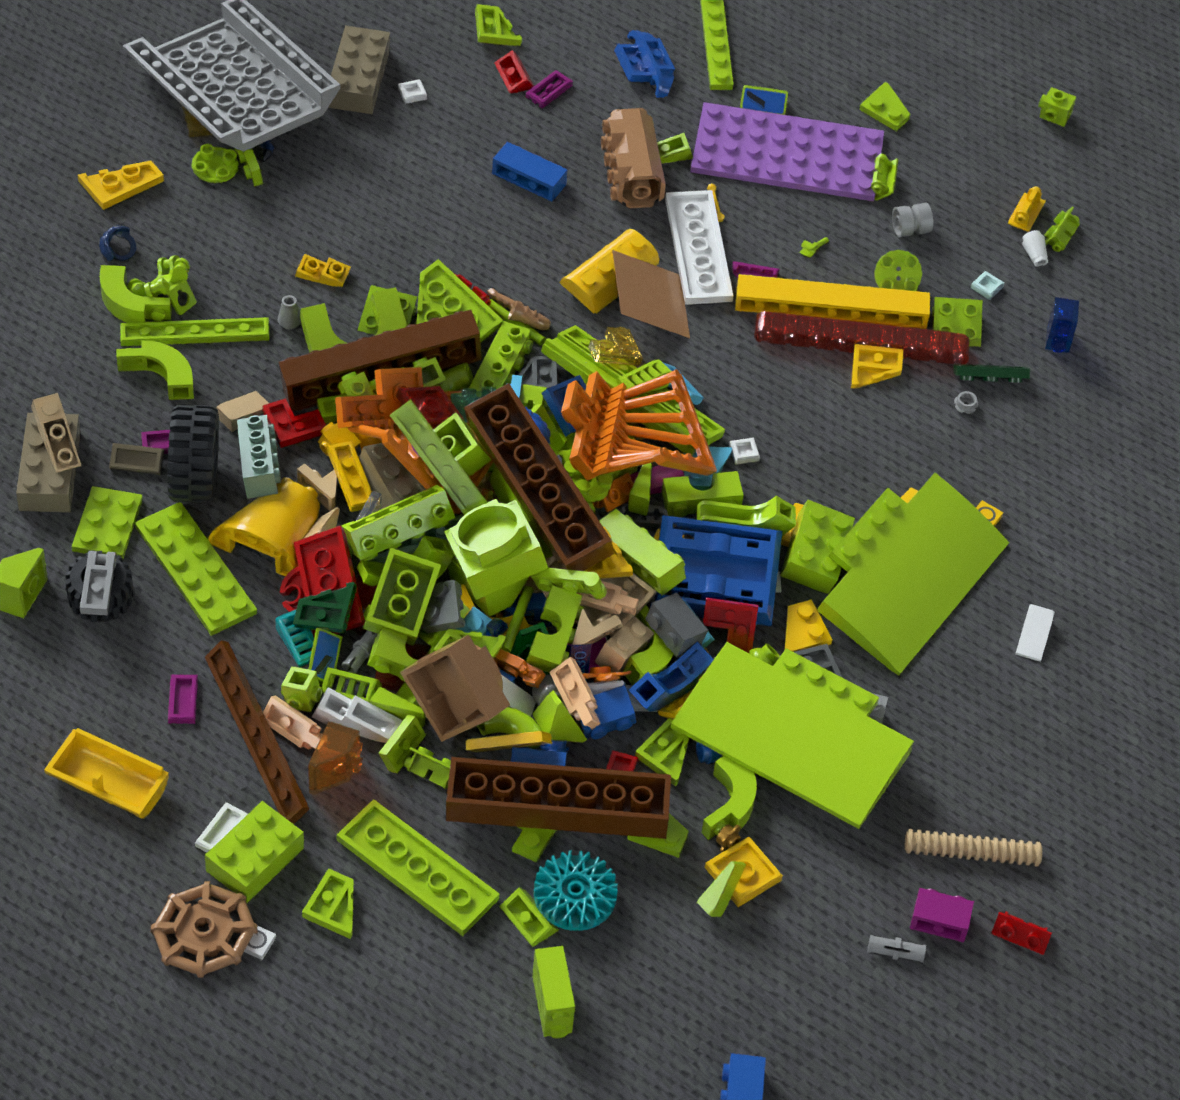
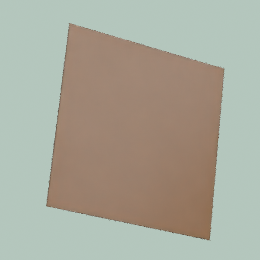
(650, 294)

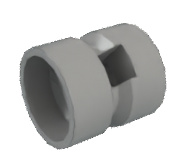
(911, 220)

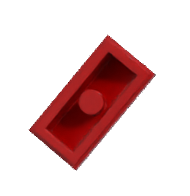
(513, 73)

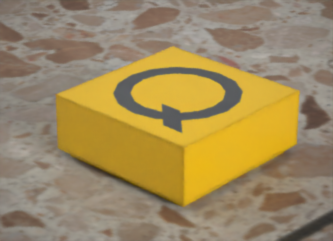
(990, 512)

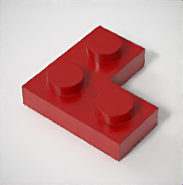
(291, 428)
(736, 617)

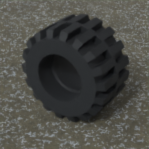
(121, 590)

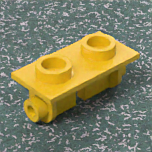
(1027, 209)

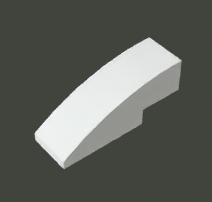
(356, 714)

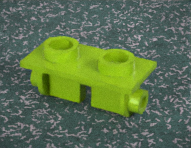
(884, 176)
(1065, 226)
(423, 761)

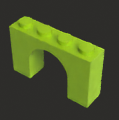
(319, 330)

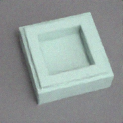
(987, 285)

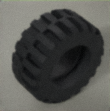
(193, 453)

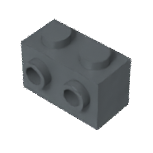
(676, 624)

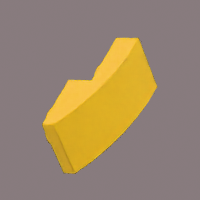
(330, 273)

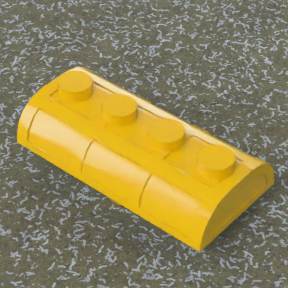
(595, 279)
(109, 773)

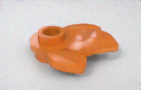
(604, 674)

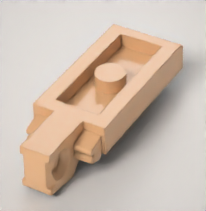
(614, 601)
(575, 692)
(292, 723)

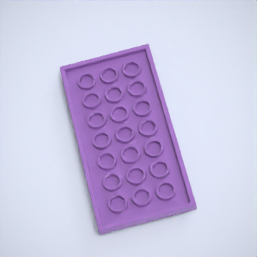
(786, 151)

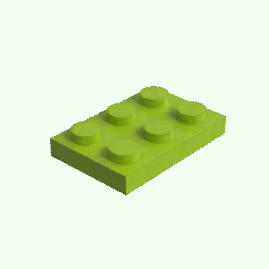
(107, 521)

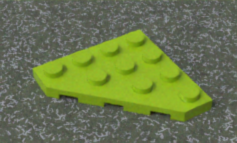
(444, 294)

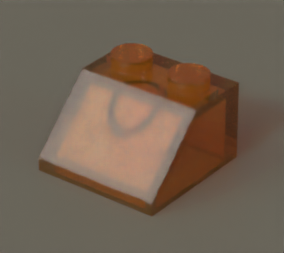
(335, 758)

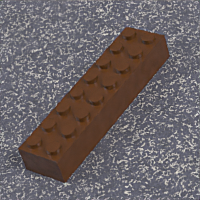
(317, 374)
(538, 480)
(558, 797)

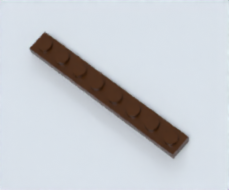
(256, 732)

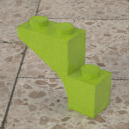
(773, 515)

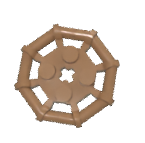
(204, 943)

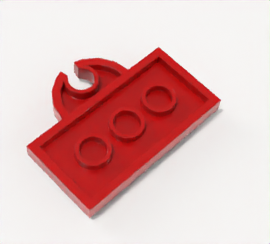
(323, 565)

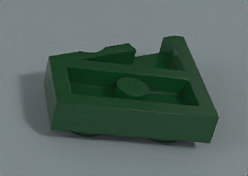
(327, 610)

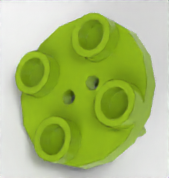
(909, 273)

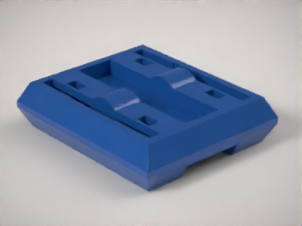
(722, 564)

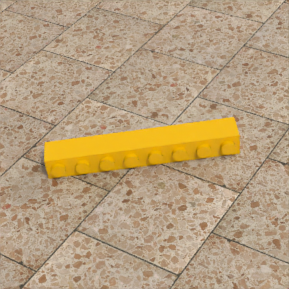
(833, 301)

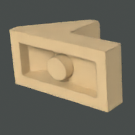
(325, 487)
(588, 634)

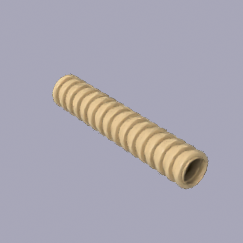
(973, 847)

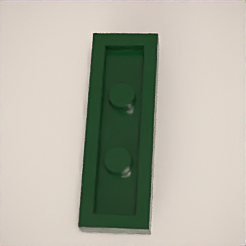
(991, 372)

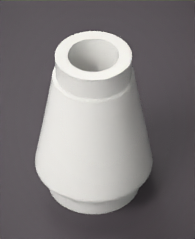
(1035, 246)

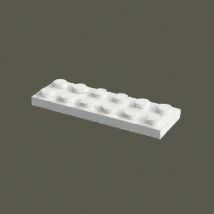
(698, 247)

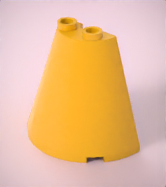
(272, 524)

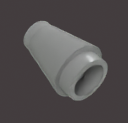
(289, 313)

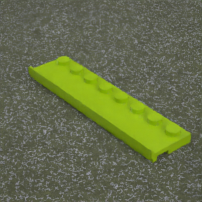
(572, 353)

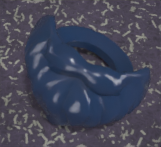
(121, 232)

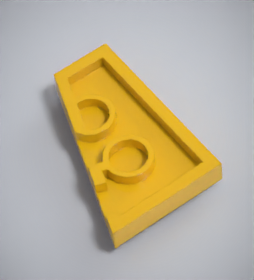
(118, 185)

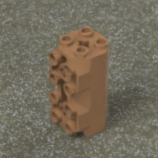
(633, 158)

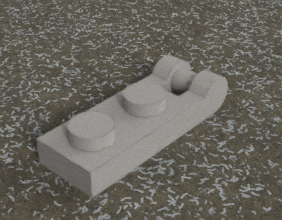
(98, 583)

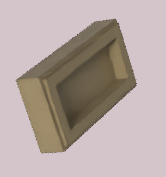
(136, 458)

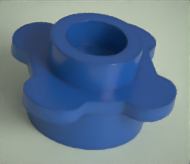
(557, 745)

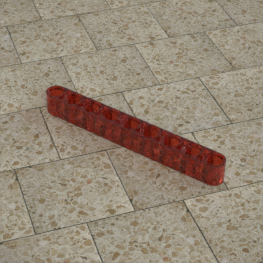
(844, 334)

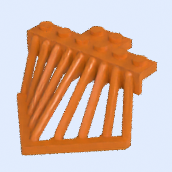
(371, 417)
(602, 427)

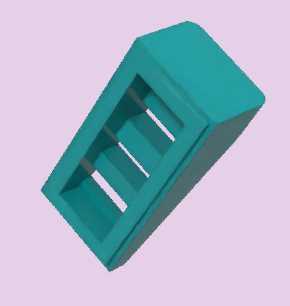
(285, 628)

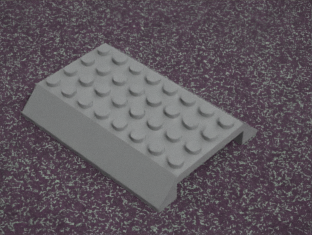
(239, 77)

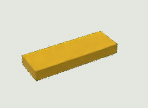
(350, 474)
(508, 741)

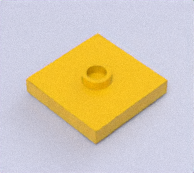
(758, 873)

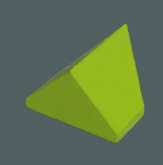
(557, 721)

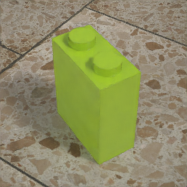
(553, 991)

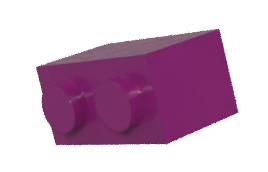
(941, 914)

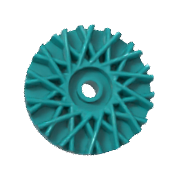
(575, 891)

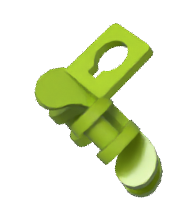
(170, 279)

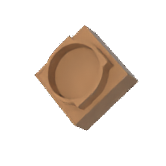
(457, 687)

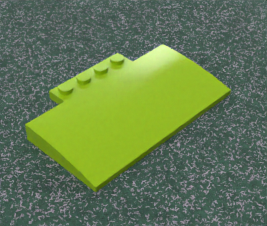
(909, 569)
(796, 729)

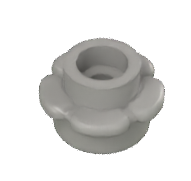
(966, 397)

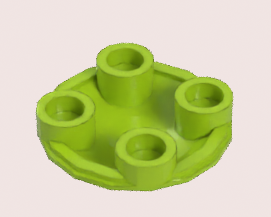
(215, 164)

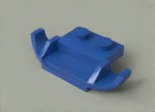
(646, 61)

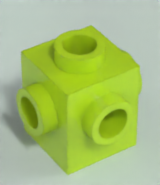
(1056, 106)
(301, 689)

